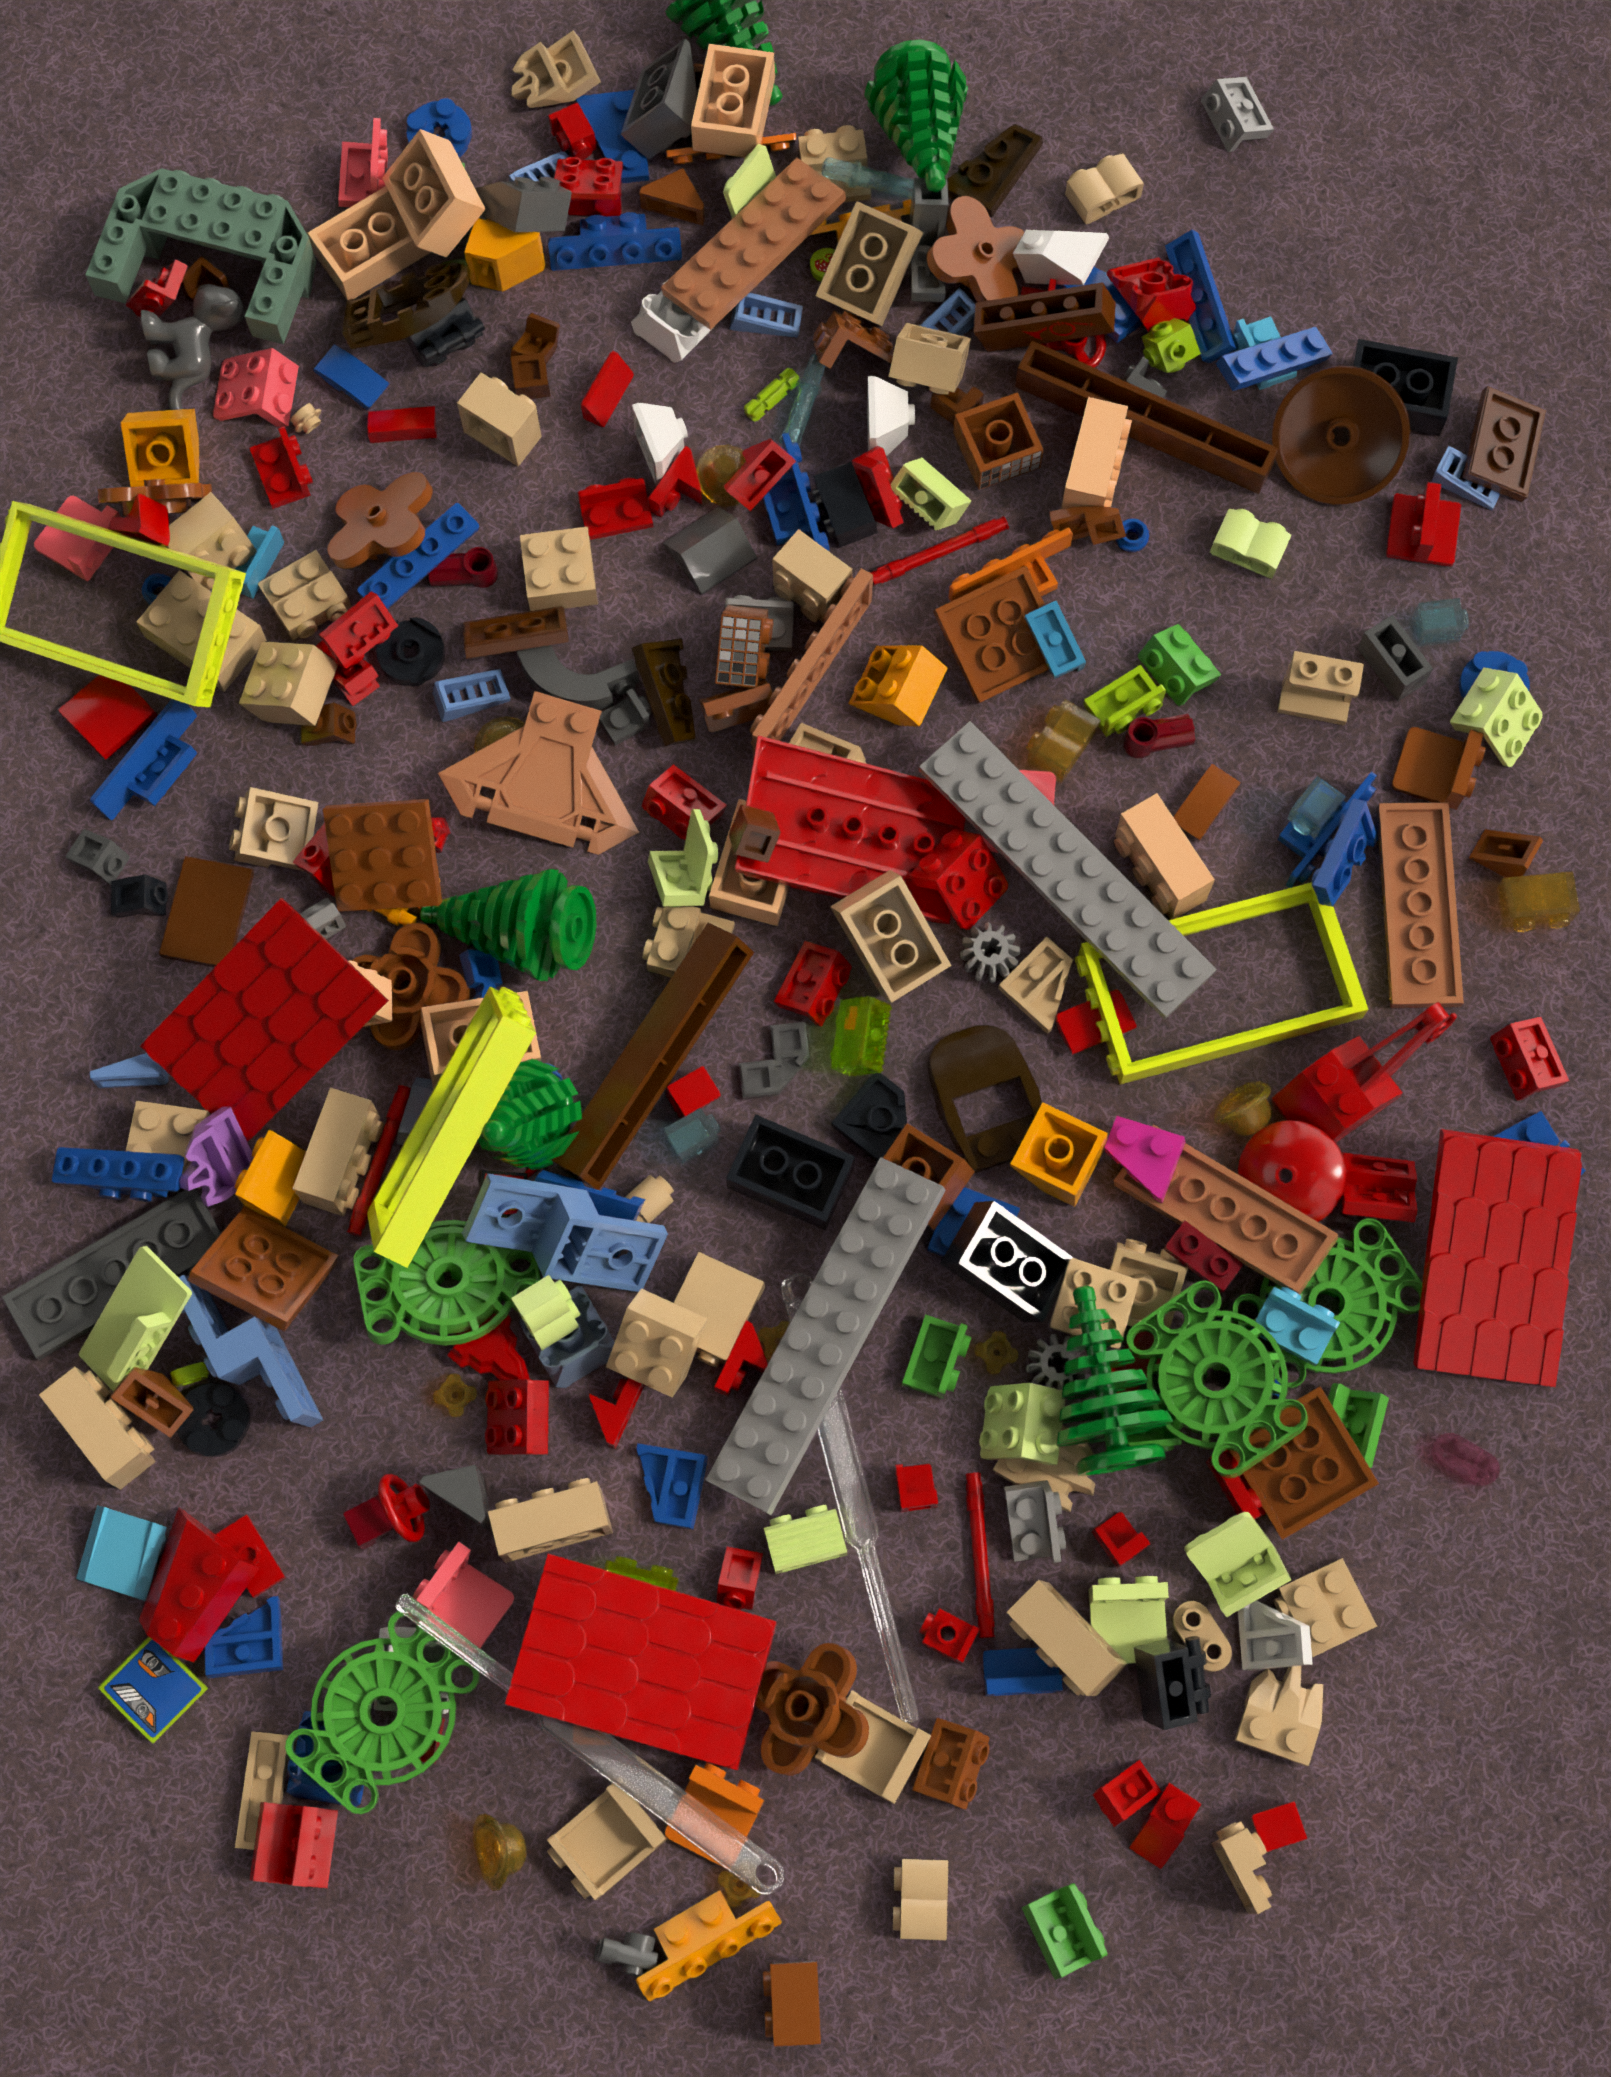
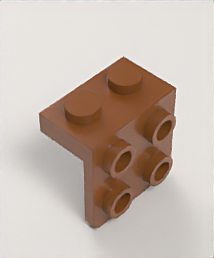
(833, 335)
(1438, 766)

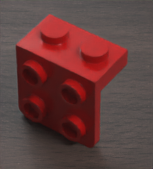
(963, 875)

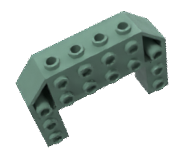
(212, 217)

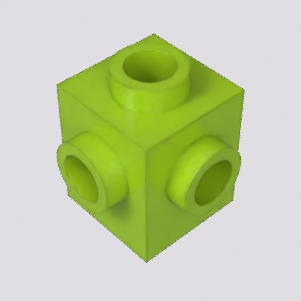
(1170, 345)

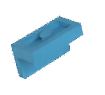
(267, 546)
(1055, 640)

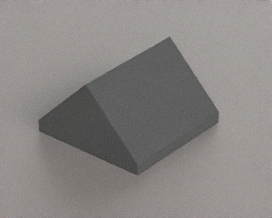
(711, 549)
(463, 1491)

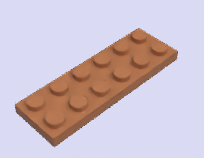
(753, 243)
(821, 650)
(1419, 905)
(1240, 1219)

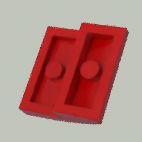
(107, 714)
(1380, 1187)

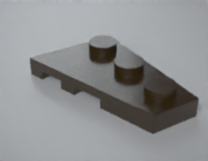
(996, 169)
(664, 688)

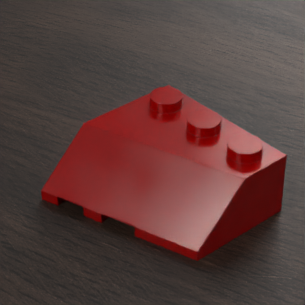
(193, 1588)

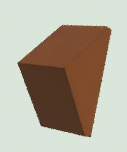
(673, 197)
(1506, 852)
(153, 1399)

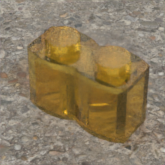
(1062, 740)

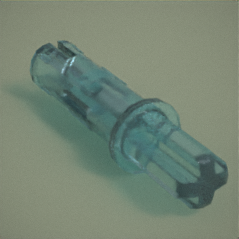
(867, 177)
(804, 400)

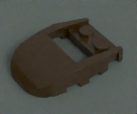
(433, 293)
(971, 1063)

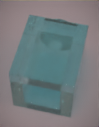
(1440, 622)
(1315, 808)
(692, 1135)

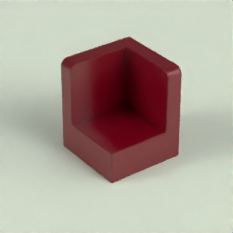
(367, 1522)

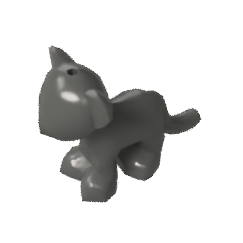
(213, 310)

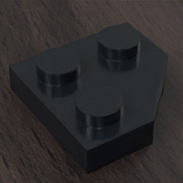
(873, 1116)

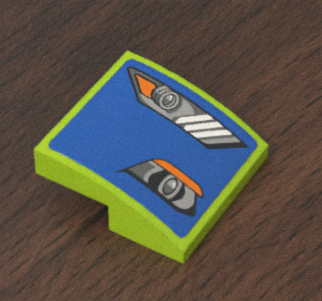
(152, 1688)

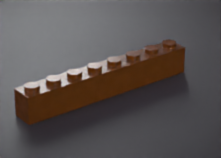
(1153, 418)
(654, 1054)

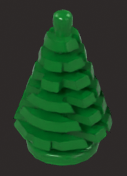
(724, 22)
(919, 105)
(523, 922)
(532, 1117)
(1108, 1404)

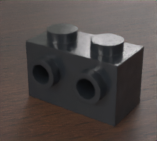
(845, 505)

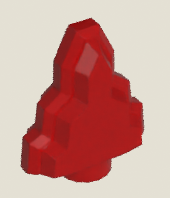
(492, 1353)

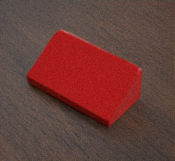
(606, 390)
(402, 424)
(1079, 1026)

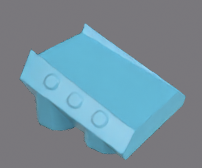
(121, 1553)

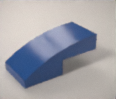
(351, 376)

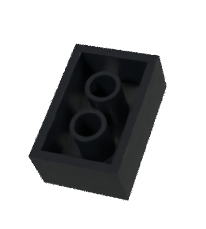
(1419, 378)
(790, 1172)
(1007, 1261)

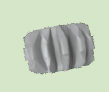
(998, 962)
(1046, 1356)

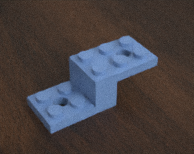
(564, 1233)
(248, 1352)

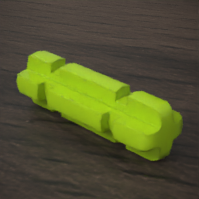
(771, 394)

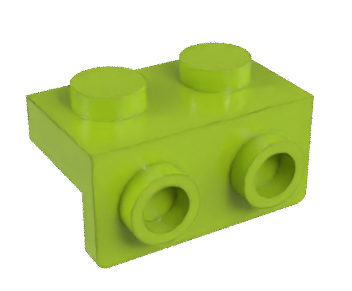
(1125, 701)

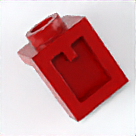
(739, 1578)

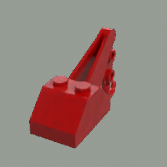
(1350, 1082)

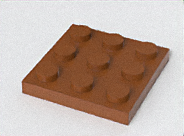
(992, 635)
(382, 855)
(263, 1268)
(1311, 1471)

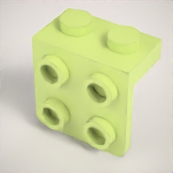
(749, 179)
(1502, 711)
(686, 875)
(1022, 1423)
(1237, 1562)
(1129, 1613)

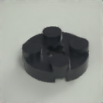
(417, 669)
(230, 1430)

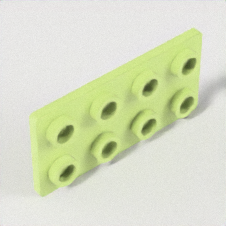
(135, 1319)

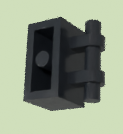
(450, 333)
(1172, 1682)

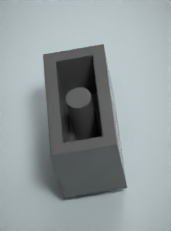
(1395, 658)

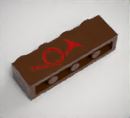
(1045, 317)

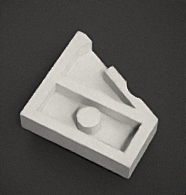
(1272, 1639)

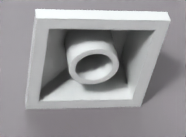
(1058, 255)
(887, 414)
(659, 436)

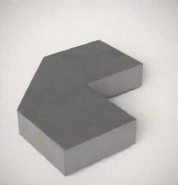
(771, 1076)

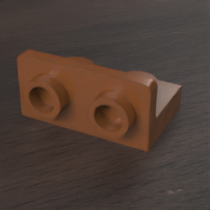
(735, 706)
(952, 1763)

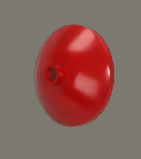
(1310, 1156)

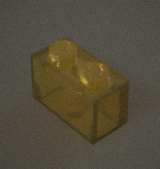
(1538, 900)

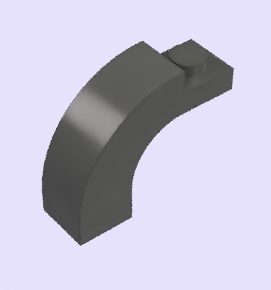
(928, 215)
(591, 690)

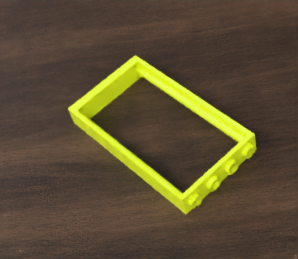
(215, 627)
(1335, 947)
(449, 1125)

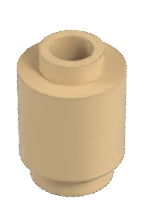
(657, 1197)

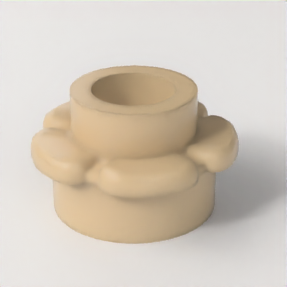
(306, 418)

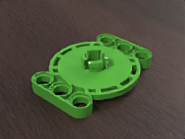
(416, 1292)
(1363, 1296)
(1223, 1346)
(348, 1721)

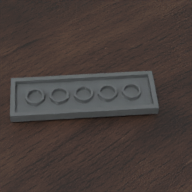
(74, 1293)

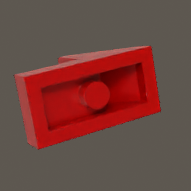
(760, 472)
(679, 478)
(145, 521)
(356, 681)
(746, 1352)
(615, 1417)
(1126, 1793)
(1165, 1826)

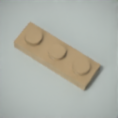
(262, 1782)

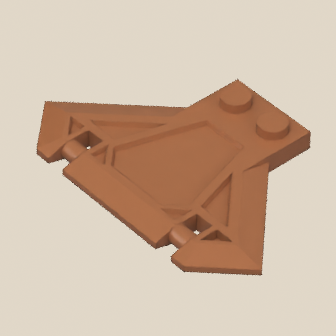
(545, 779)

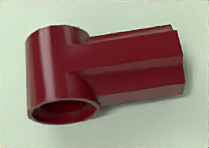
(460, 567)
(1161, 734)

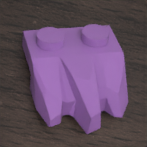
(217, 1157)

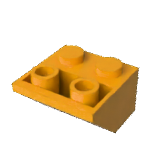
(502, 257)
(899, 684)
(270, 1178)

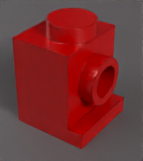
(573, 131)
(957, 1647)

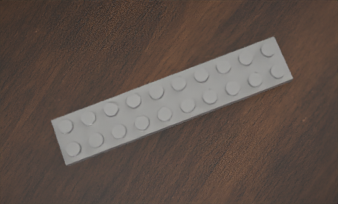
(1067, 870)
(825, 1335)

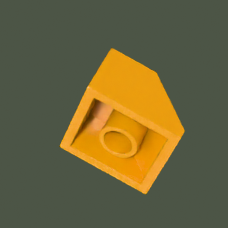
(161, 446)
(1059, 1153)

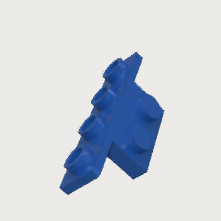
(613, 243)
(789, 503)
(404, 572)
(151, 762)
(1310, 848)
(119, 1172)

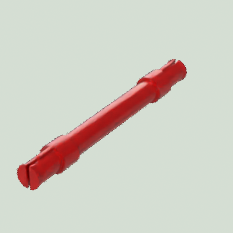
(977, 534)
(363, 1202)
(976, 1507)

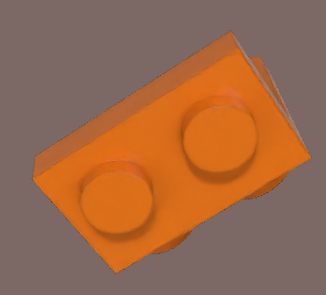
(732, 1803)

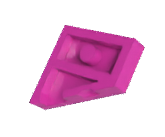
(1145, 1153)

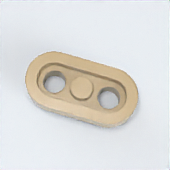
(1207, 1631)

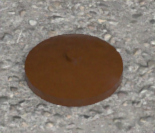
(1341, 435)

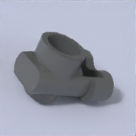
(634, 1954)

